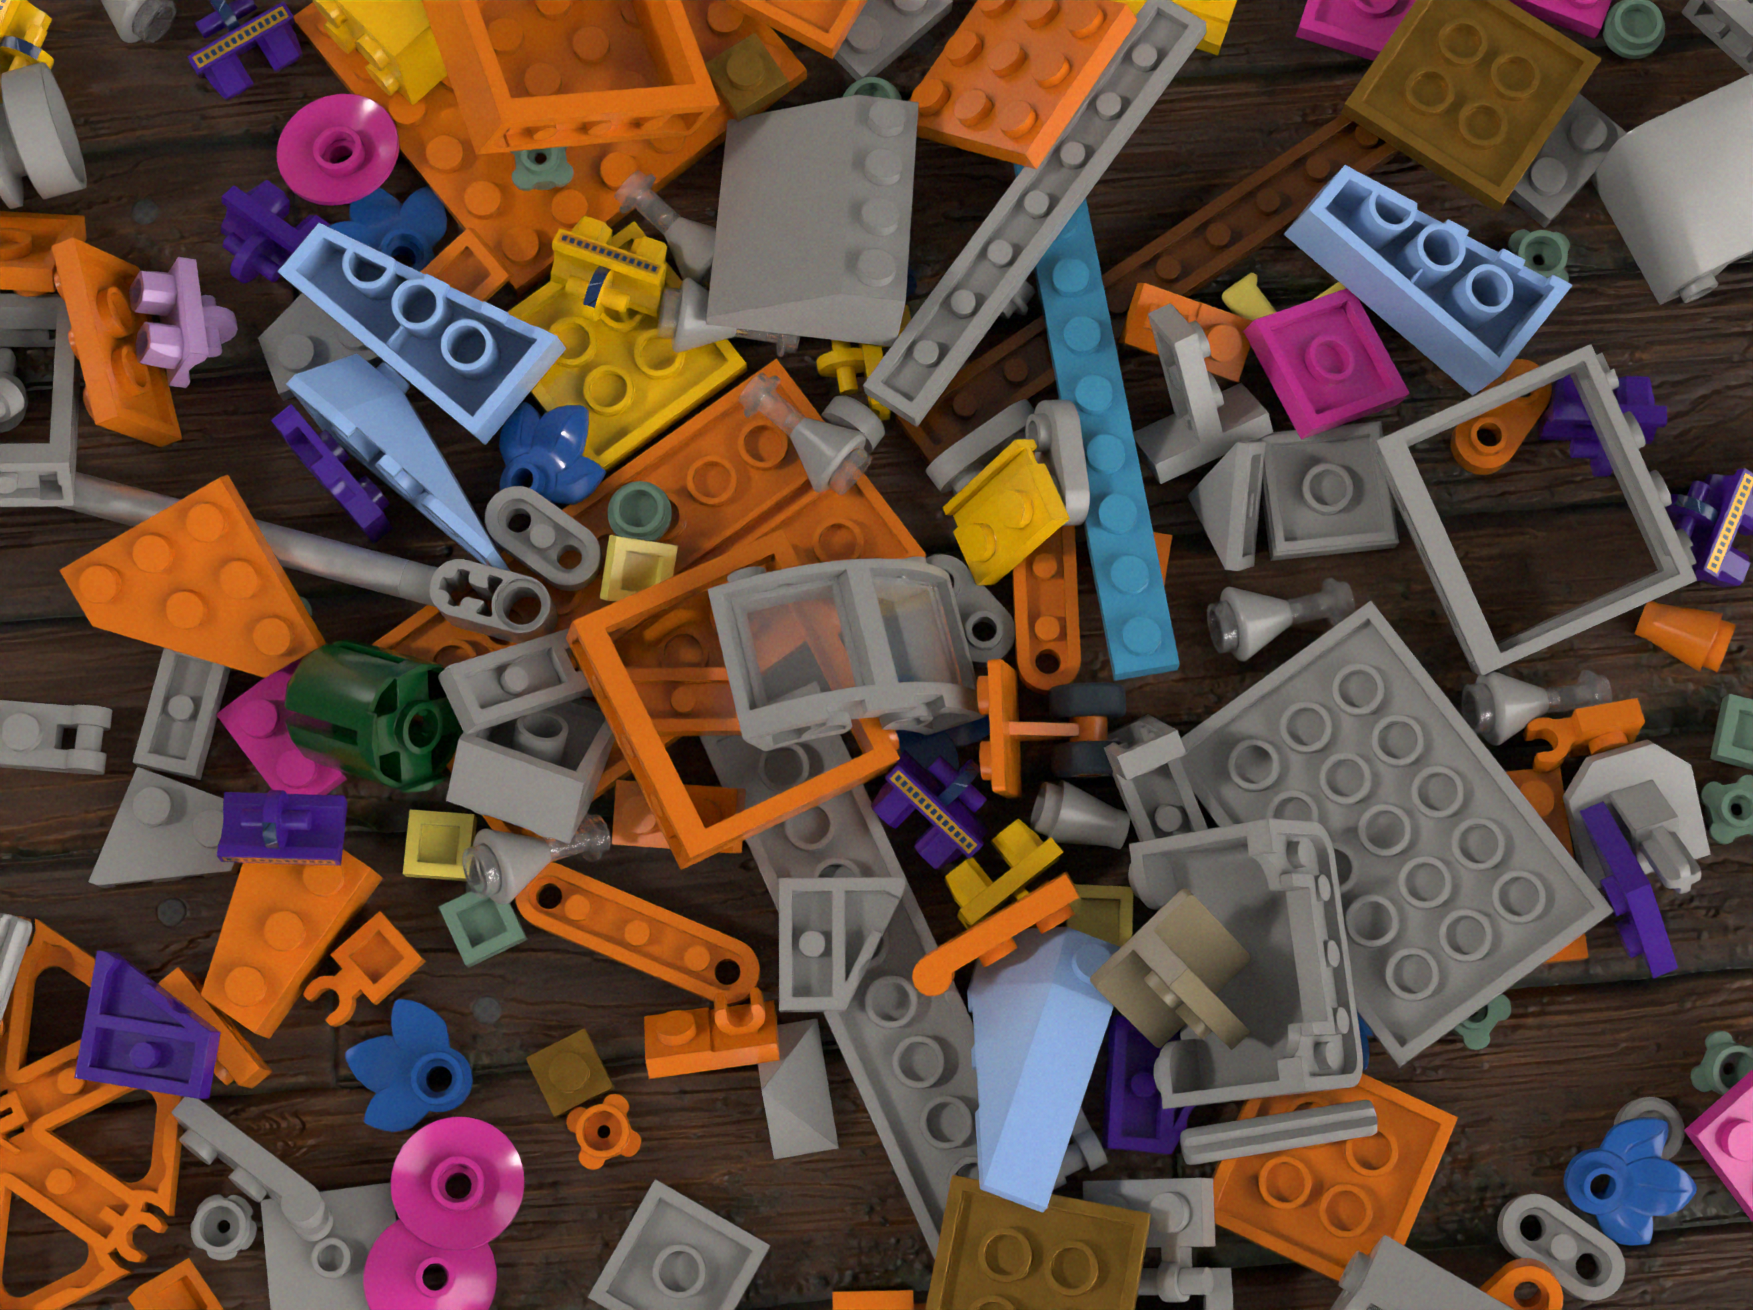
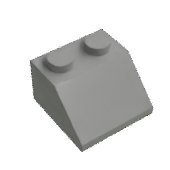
(535, 768)

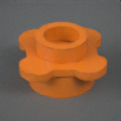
(586, 1125)

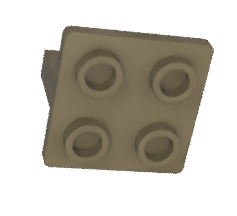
(1173, 974)

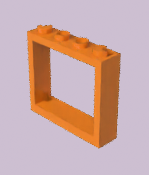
(562, 120)
(643, 746)

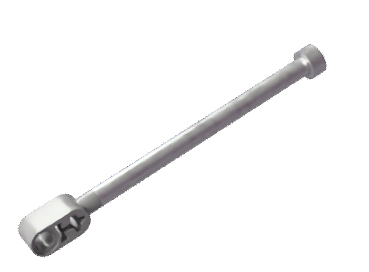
(358, 565)

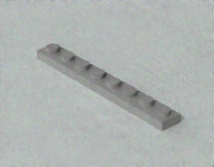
(1032, 214)

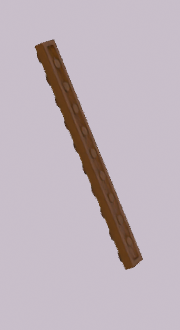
(1175, 261)

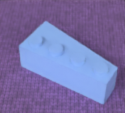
(1427, 277)
(442, 341)

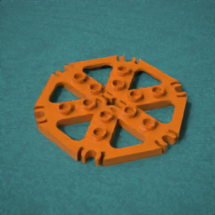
(51, 1170)

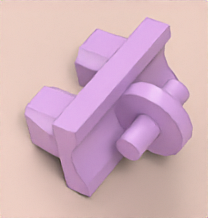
(189, 322)

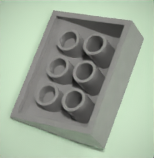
(816, 220)

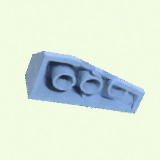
(383, 431)
(1034, 1056)

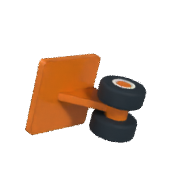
(1082, 704)

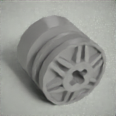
(37, 137)

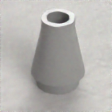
(1077, 817)

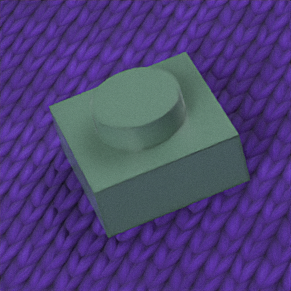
(1734, 732)
(481, 927)

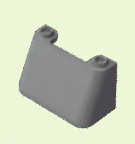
(1685, 191)
(1282, 903)

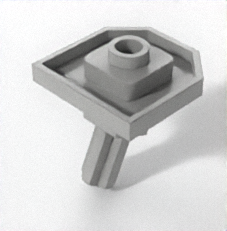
(1653, 806)

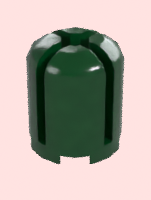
(373, 715)

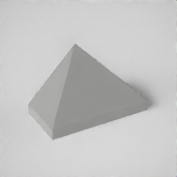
(1230, 503)
(798, 1093)

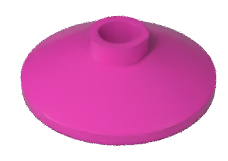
(324, 134)
(451, 1150)
(396, 1269)

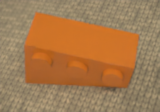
(280, 934)

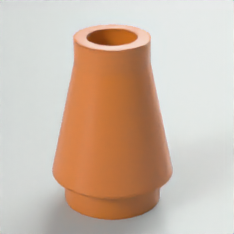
(1687, 633)

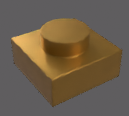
(746, 77)
(570, 1073)

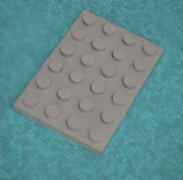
(1435, 848)

